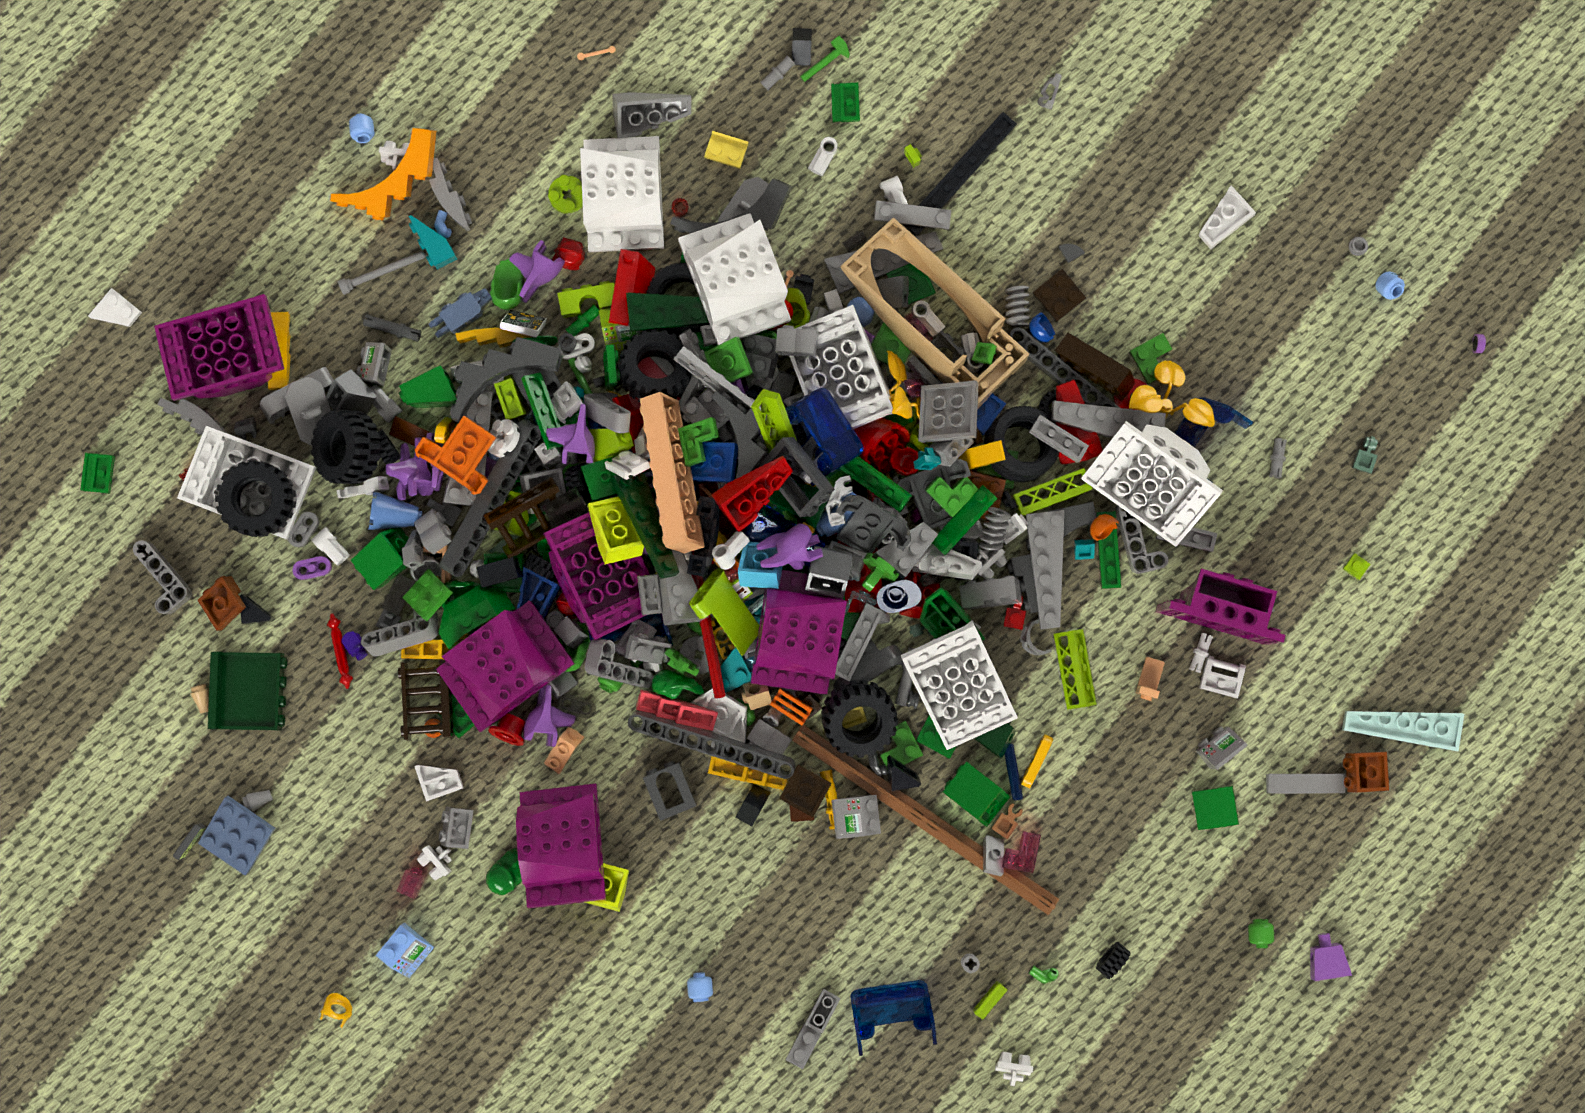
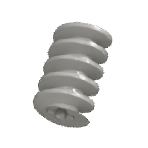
(1016, 306)
(995, 530)

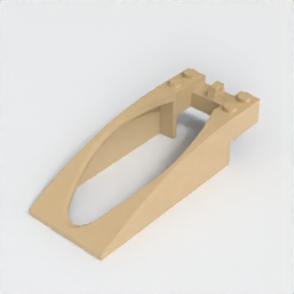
(982, 316)

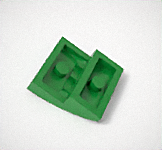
(1215, 808)

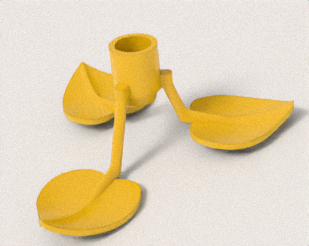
(1170, 373)
(899, 401)

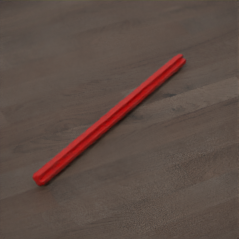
(710, 649)

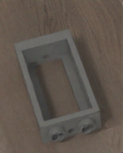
(790, 489)

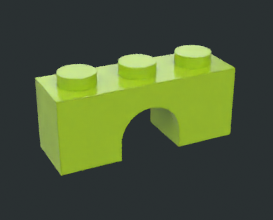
(571, 300)

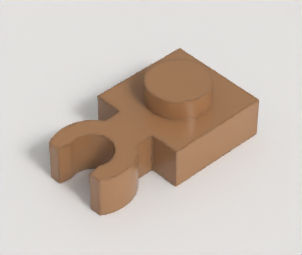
(1005, 824)

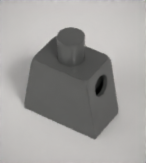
(895, 291)

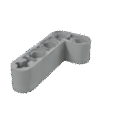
(275, 404)
(605, 412)
(1141, 554)
(160, 575)
(401, 635)
(601, 664)

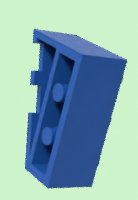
(538, 590)

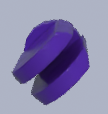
(352, 643)

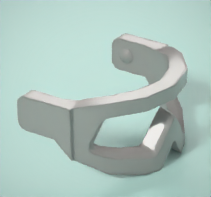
(1055, 82)
(1027, 642)

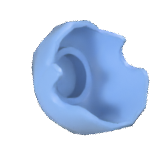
(863, 309)

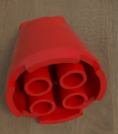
(880, 441)

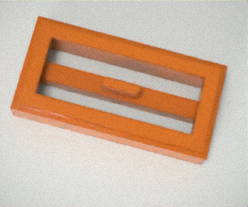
(777, 698)

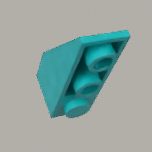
(437, 247)

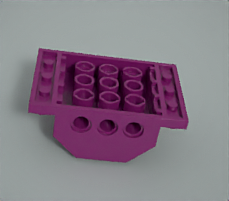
(220, 350)
(596, 592)
(1227, 606)
(798, 637)
(503, 664)
(560, 846)

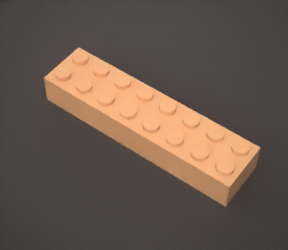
(670, 475)

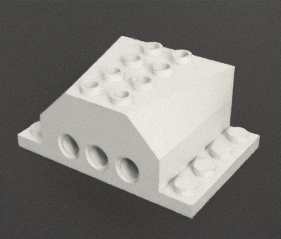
(622, 194)
(736, 278)
(846, 368)
(220, 452)
(1154, 479)
(959, 686)

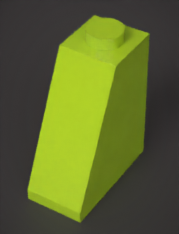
(610, 443)

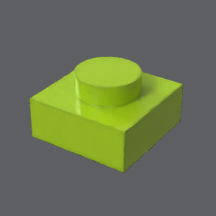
(912, 155)
(1356, 566)

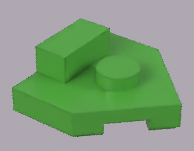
(680, 662)

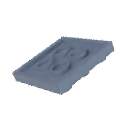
(236, 835)

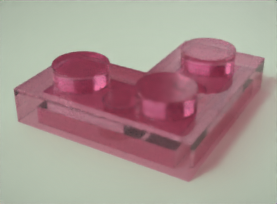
(1025, 857)

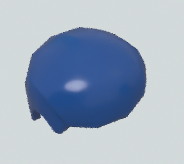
(1037, 328)

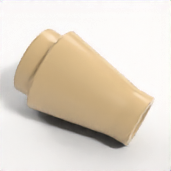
(201, 697)

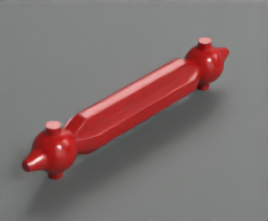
(339, 650)

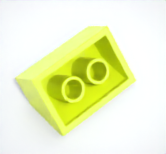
(615, 887)

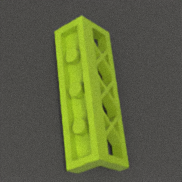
(776, 418)
(1049, 501)
(1079, 669)

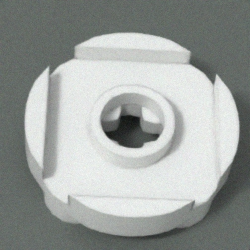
(508, 430)

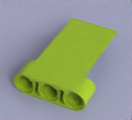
(726, 606)

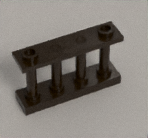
(514, 509)
(443, 708)

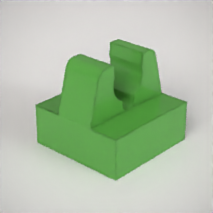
(984, 353)

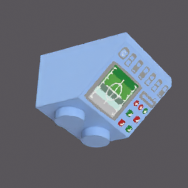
(404, 950)

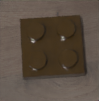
(1059, 295)
(805, 790)

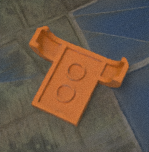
(460, 454)

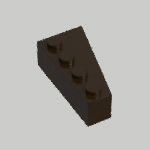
(1095, 366)

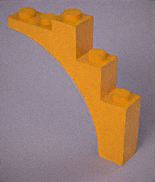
(416, 161)

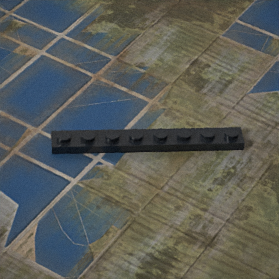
(967, 166)

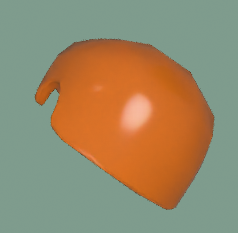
(1103, 526)

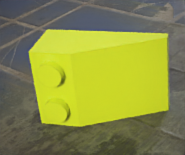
(614, 531)

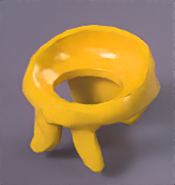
(336, 998)

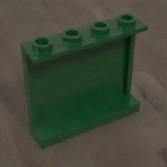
(247, 691)

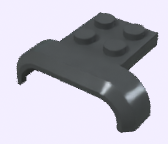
(929, 510)
(870, 525)
(872, 662)

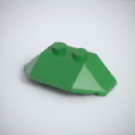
(470, 613)
(943, 614)

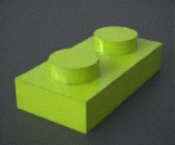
(509, 399)

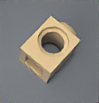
(756, 695)

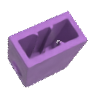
(1328, 960)

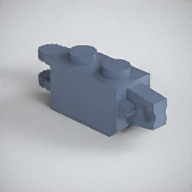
(462, 312)

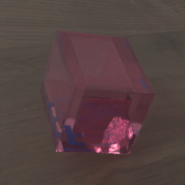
(411, 882)

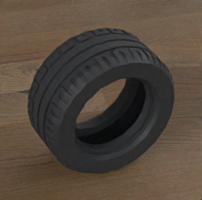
(666, 278)
(1012, 468)

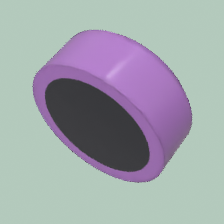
(1479, 343)

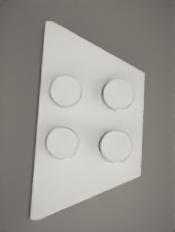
(731, 715)

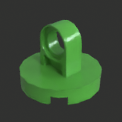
(879, 569)

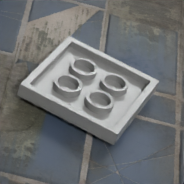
(948, 411)

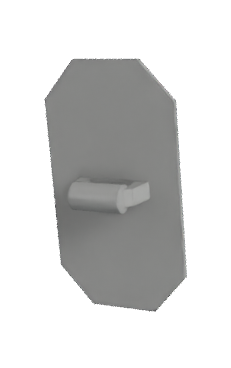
(744, 198)
(307, 406)

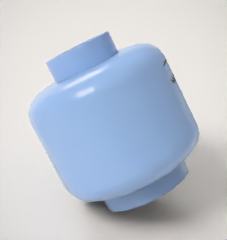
(361, 128)
(1390, 285)
(699, 987)

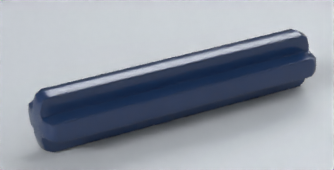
(1013, 773)

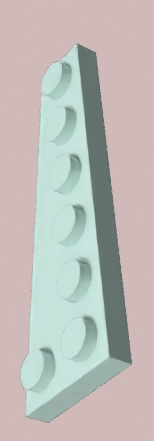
(1426, 729)

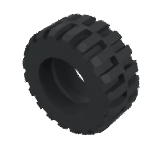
(648, 345)
(345, 447)
(230, 494)
(865, 740)

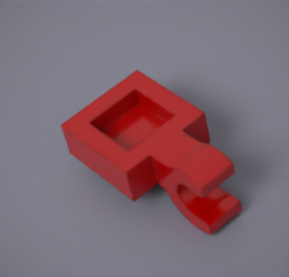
(1014, 617)

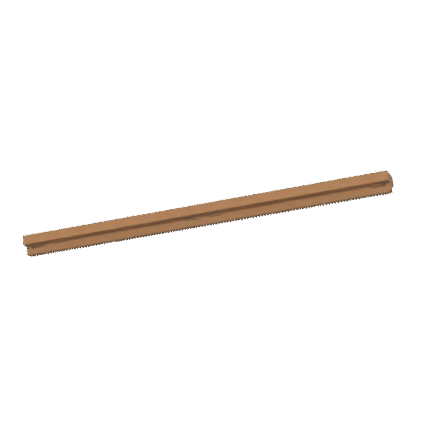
(905, 806)

